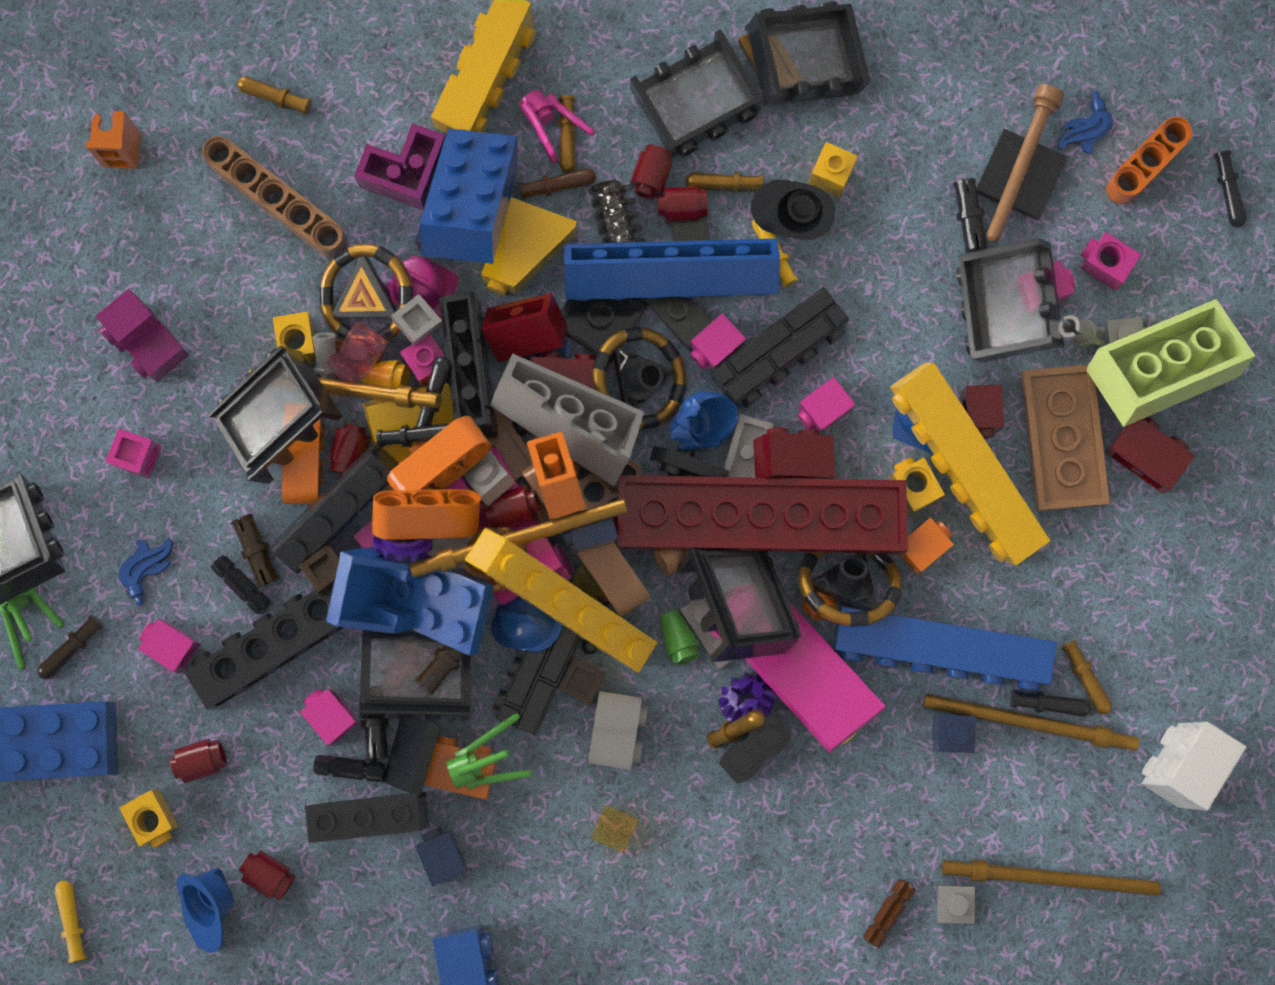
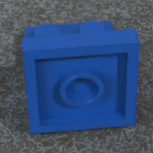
(386, 598)

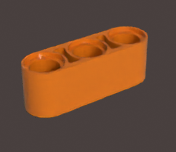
(1158, 148)
(442, 458)
(305, 472)
(426, 514)

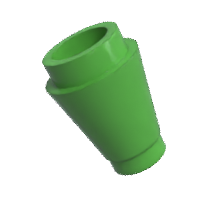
(679, 639)

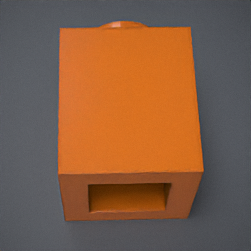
(927, 545)

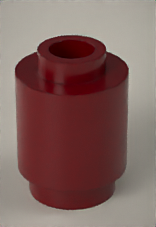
(651, 171)
(683, 204)
(347, 447)
(513, 507)
(198, 760)
(266, 875)

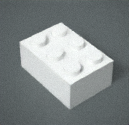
(1192, 764)

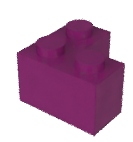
(406, 175)
(134, 327)

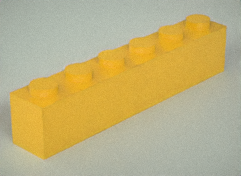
(969, 464)
(560, 600)

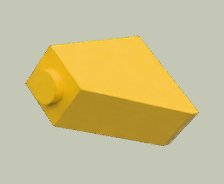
(526, 245)
(389, 416)

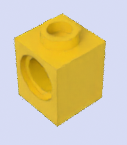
(833, 169)
(294, 324)
(931, 489)
(134, 816)

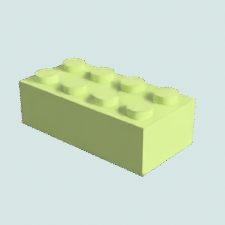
(1169, 362)

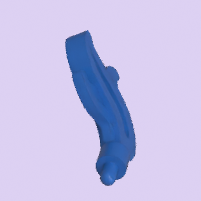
(1090, 129)
(141, 564)

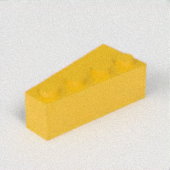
(485, 66)

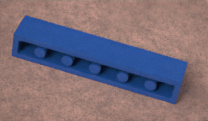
(671, 269)
(949, 648)

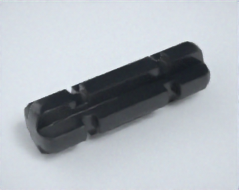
(241, 584)
(349, 768)

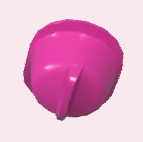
(428, 280)

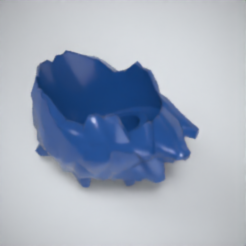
(704, 421)

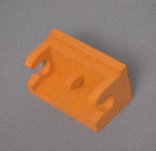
(117, 146)

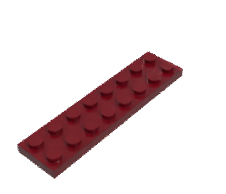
(763, 514)

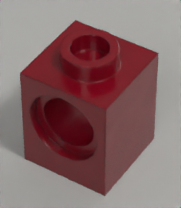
(984, 408)

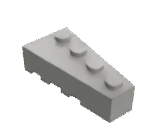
(594, 425)

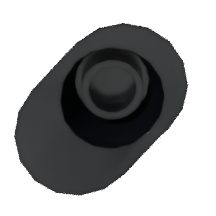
(793, 209)

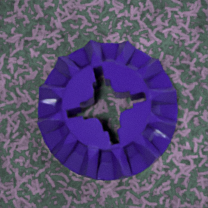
(403, 551)
(731, 704)

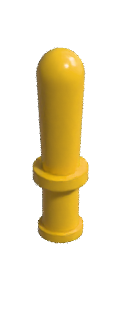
(785, 273)
(68, 912)

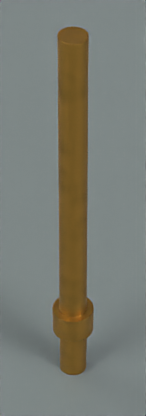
(403, 395)
(449, 559)
(1099, 735)
(981, 871)

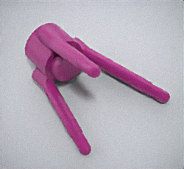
(539, 113)

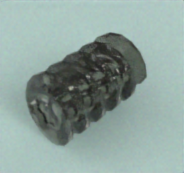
(614, 213)

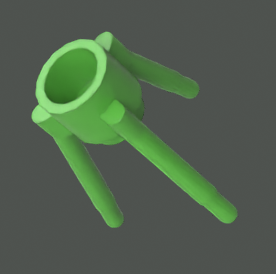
(15, 607)
(466, 768)

